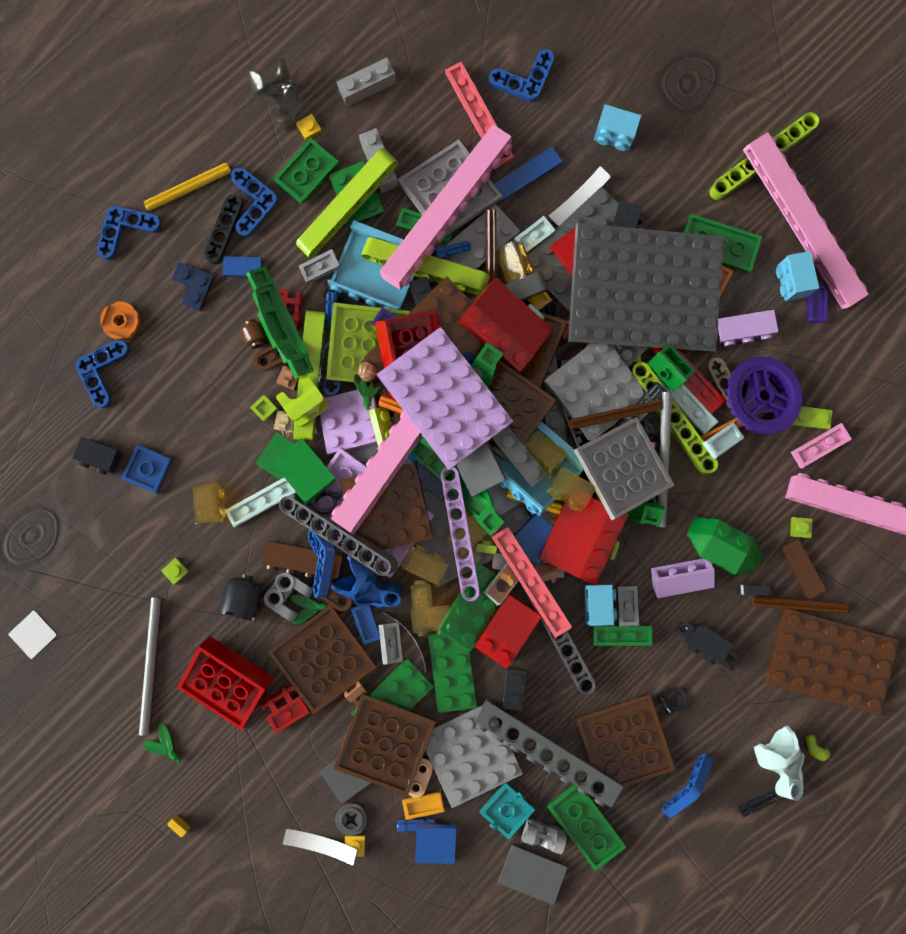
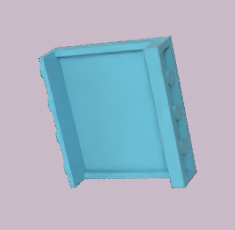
(363, 278)
(537, 497)

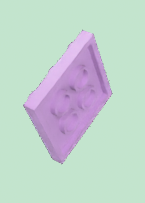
(347, 423)

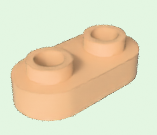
(422, 778)

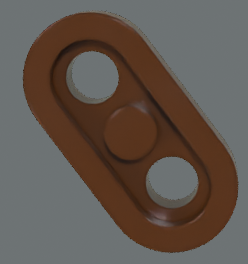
(271, 356)
(333, 600)

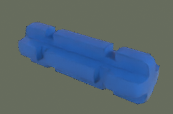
(452, 249)
(331, 297)
(411, 825)

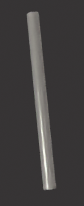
(665, 447)
(149, 666)

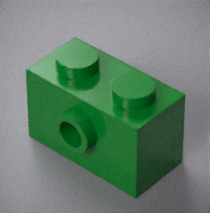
(671, 367)

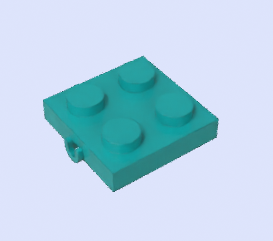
(507, 810)

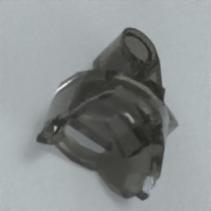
(278, 90)

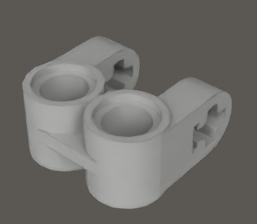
(277, 587)
(545, 835)

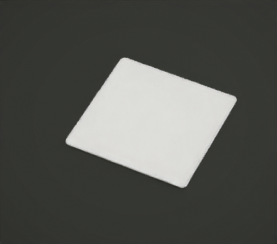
(32, 634)

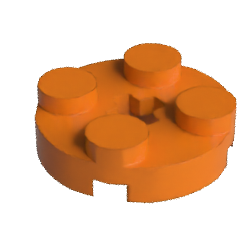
(114, 312)

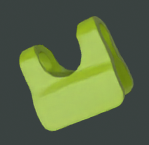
(305, 407)

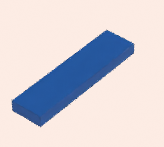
(528, 173)

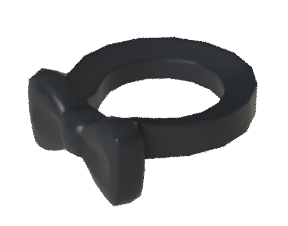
(335, 497)
(663, 700)

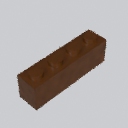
(296, 559)

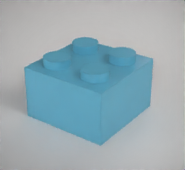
(617, 128)
(797, 276)
(599, 605)

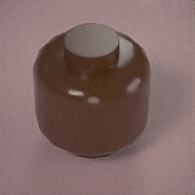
(254, 334)

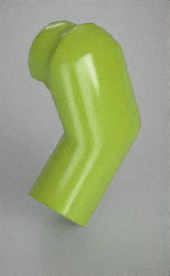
(816, 751)

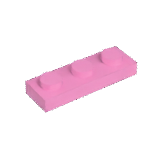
(821, 445)

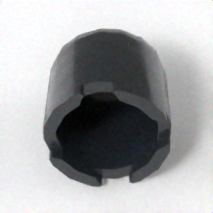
(241, 598)

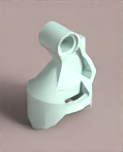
(786, 759)

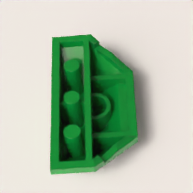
(724, 545)

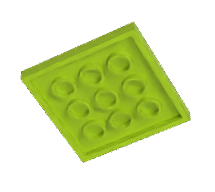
(352, 339)

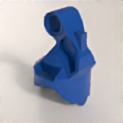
(365, 588)

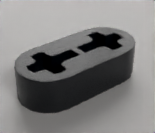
(755, 590)

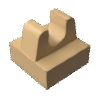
(283, 422)

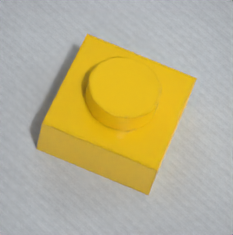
(308, 127)
(356, 842)

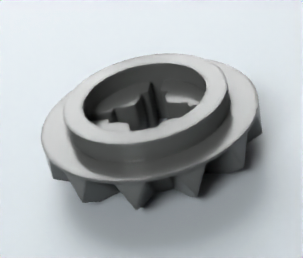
(351, 828)

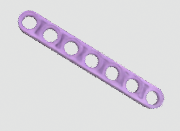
(459, 543)

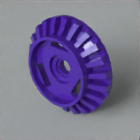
(784, 403)

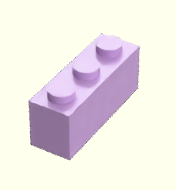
(746, 328)
(682, 578)

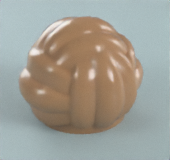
(367, 371)

